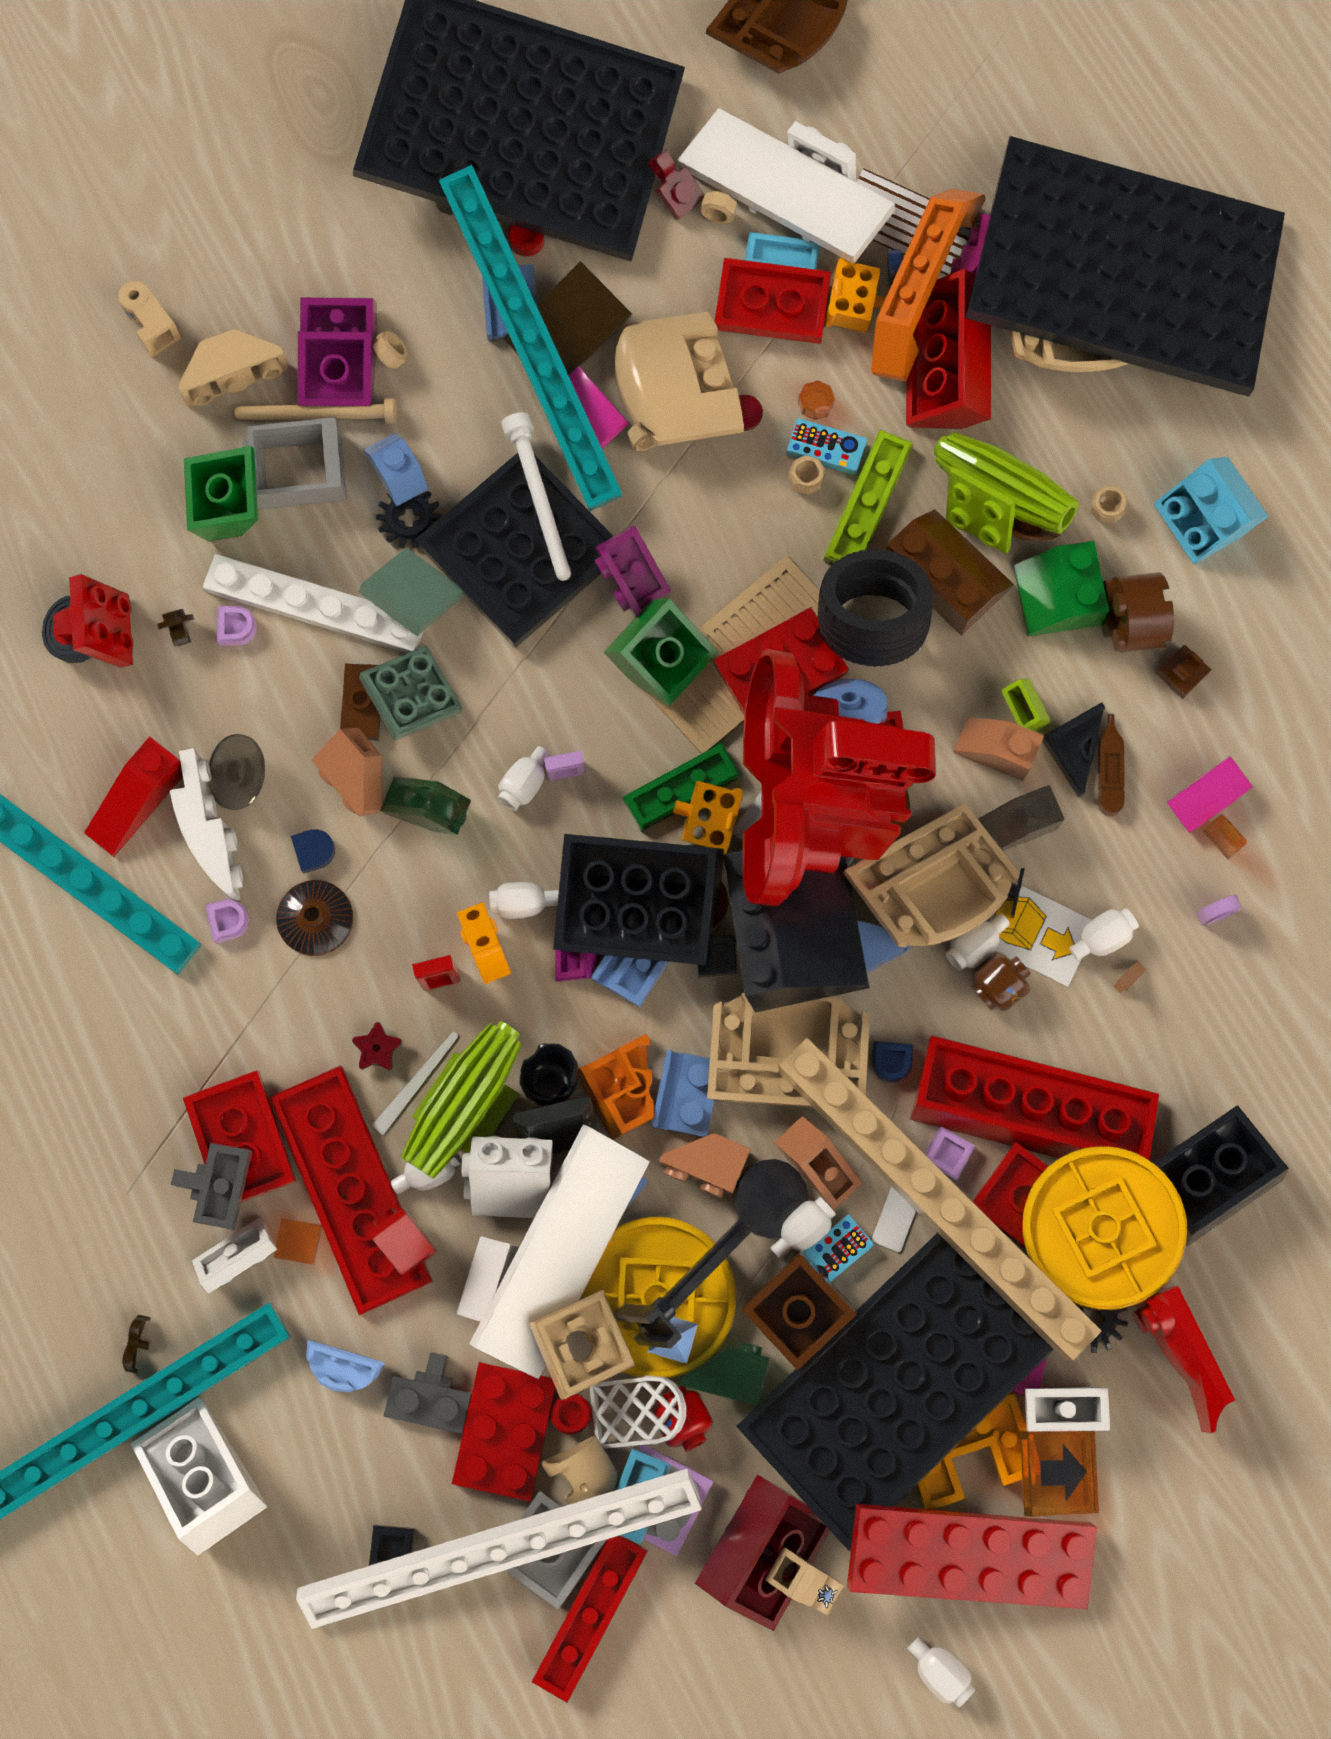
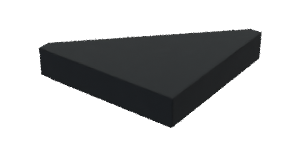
(1074, 746)

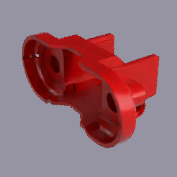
(823, 778)

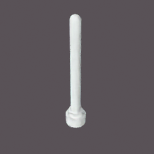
(518, 430)

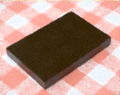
(579, 316)

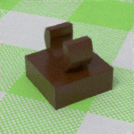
(1183, 671)

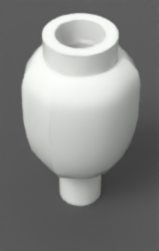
(522, 780)
(521, 900)
(1106, 934)
(976, 945)
(420, 1181)
(804, 1227)
(942, 1673)

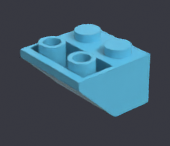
(1210, 509)

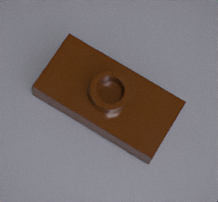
(357, 705)

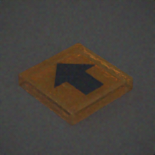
(1059, 1473)

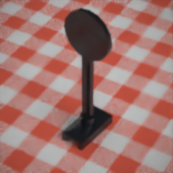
(763, 1202)

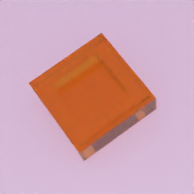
(1225, 836)
(298, 1241)

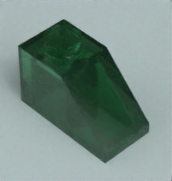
(426, 804)
(731, 1374)

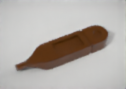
(1111, 770)

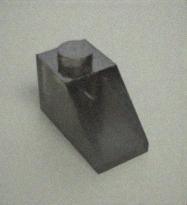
(1023, 818)

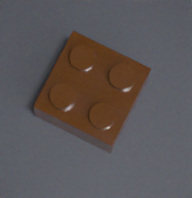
(799, 1310)

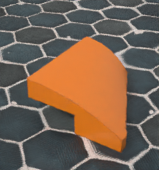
(621, 1087)

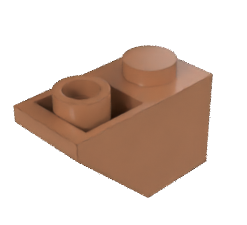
(353, 769)
(709, 1160)

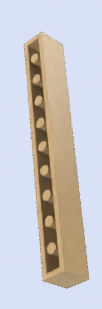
(939, 1201)

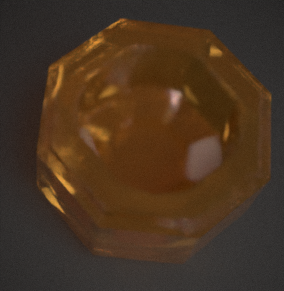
(816, 400)

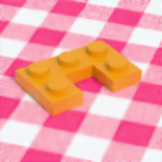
(997, 1431)

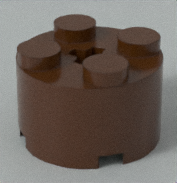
(1138, 612)

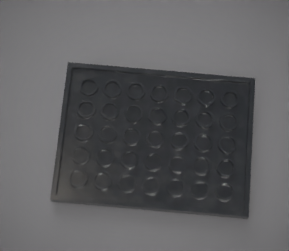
(537, 111)
(1127, 266)

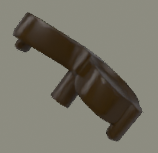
(134, 1343)

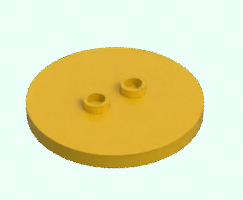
(1105, 1227)
(644, 1264)

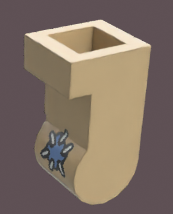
(143, 308)
(808, 1584)

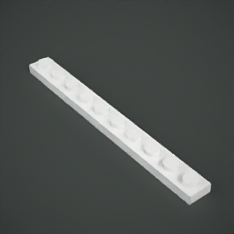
(499, 1548)

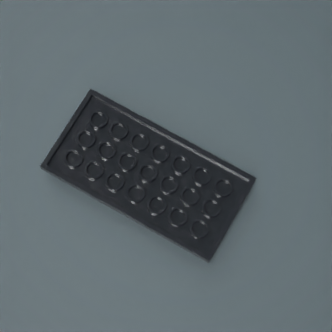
(895, 1388)

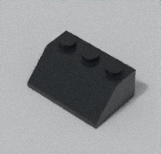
(1221, 1171)

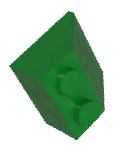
(221, 493)
(1062, 589)
(661, 651)

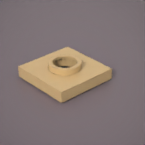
(608, 1351)

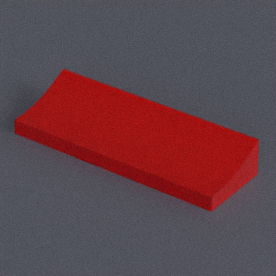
(1030, 1102)

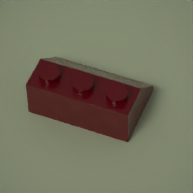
(751, 1544)

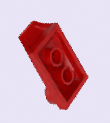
(1183, 1344)

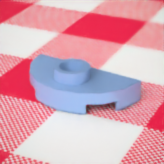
(340, 1368)

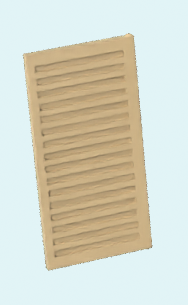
(706, 707)

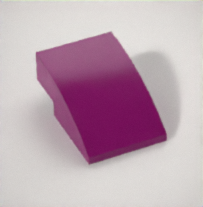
(336, 351)

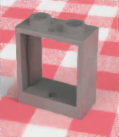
(299, 433)

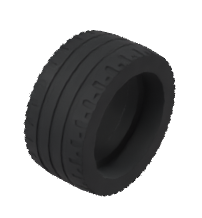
(875, 574)

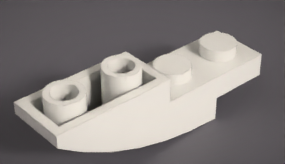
(207, 839)

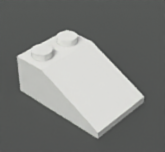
(198, 1477)

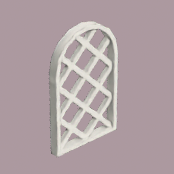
(597, 1412)

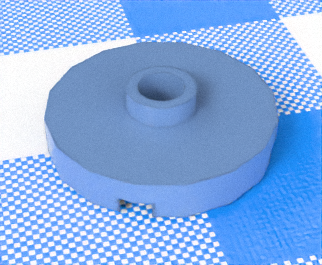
(857, 699)

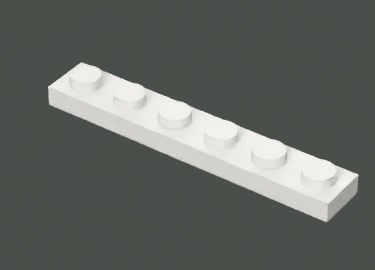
(307, 603)

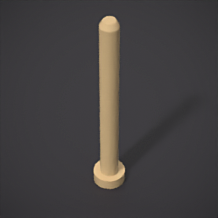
(294, 412)

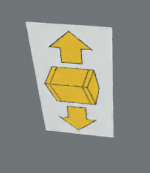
(1041, 934)

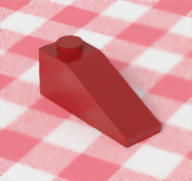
(134, 796)

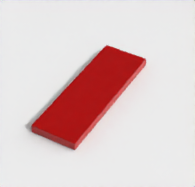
(345, 1184)

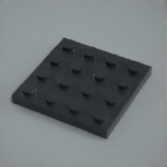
(499, 552)

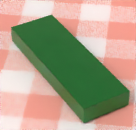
(657, 798)

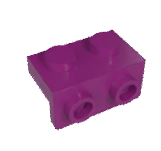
(632, 569)

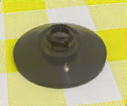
(236, 772)

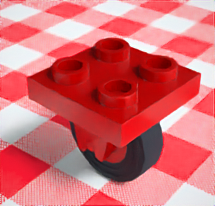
(90, 624)

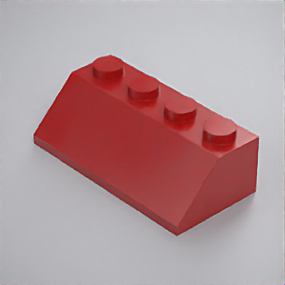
(953, 366)

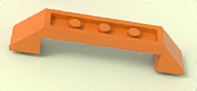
(893, 340)

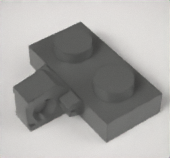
(217, 1185)
(429, 1398)

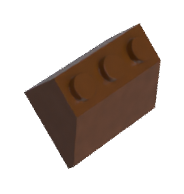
(960, 575)

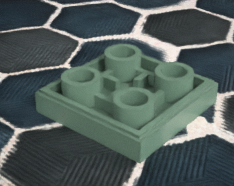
(411, 591)
(410, 693)

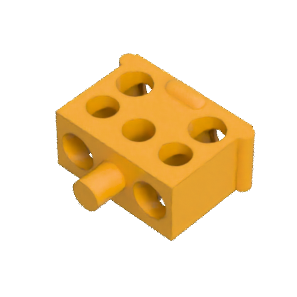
(853, 296)
(721, 815)
(480, 934)

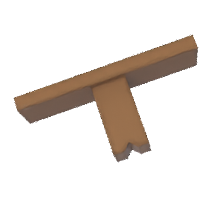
(1129, 977)

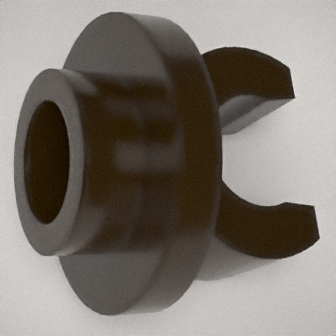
(176, 622)

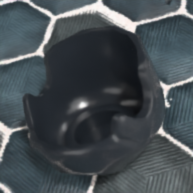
(549, 1074)

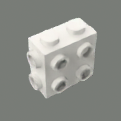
(507, 1175)

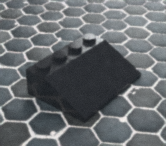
(637, 899)
(802, 946)

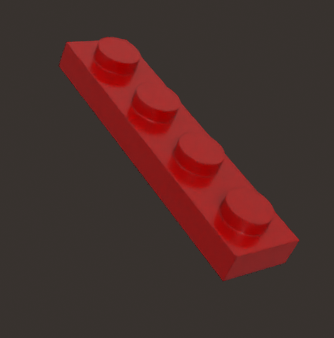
(589, 1617)

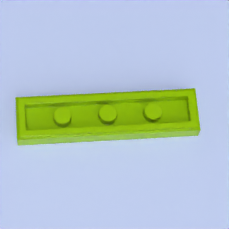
(869, 496)

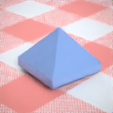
(681, 1350)

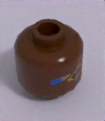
(1001, 982)

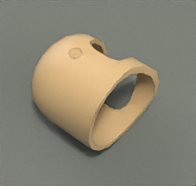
(586, 1469)

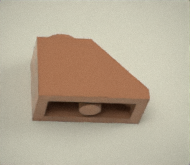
(999, 745)
(818, 1162)

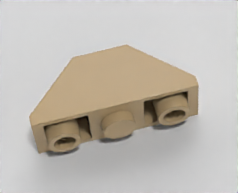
(229, 365)

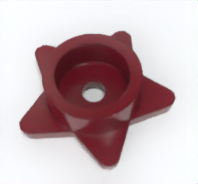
(387, 1046)

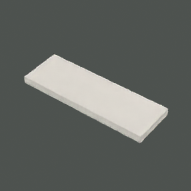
(786, 185)
(560, 1247)

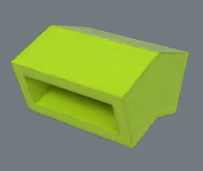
(1026, 687)

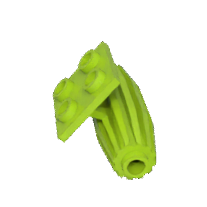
(995, 488)
(464, 1100)

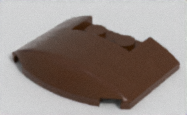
(777, 31)

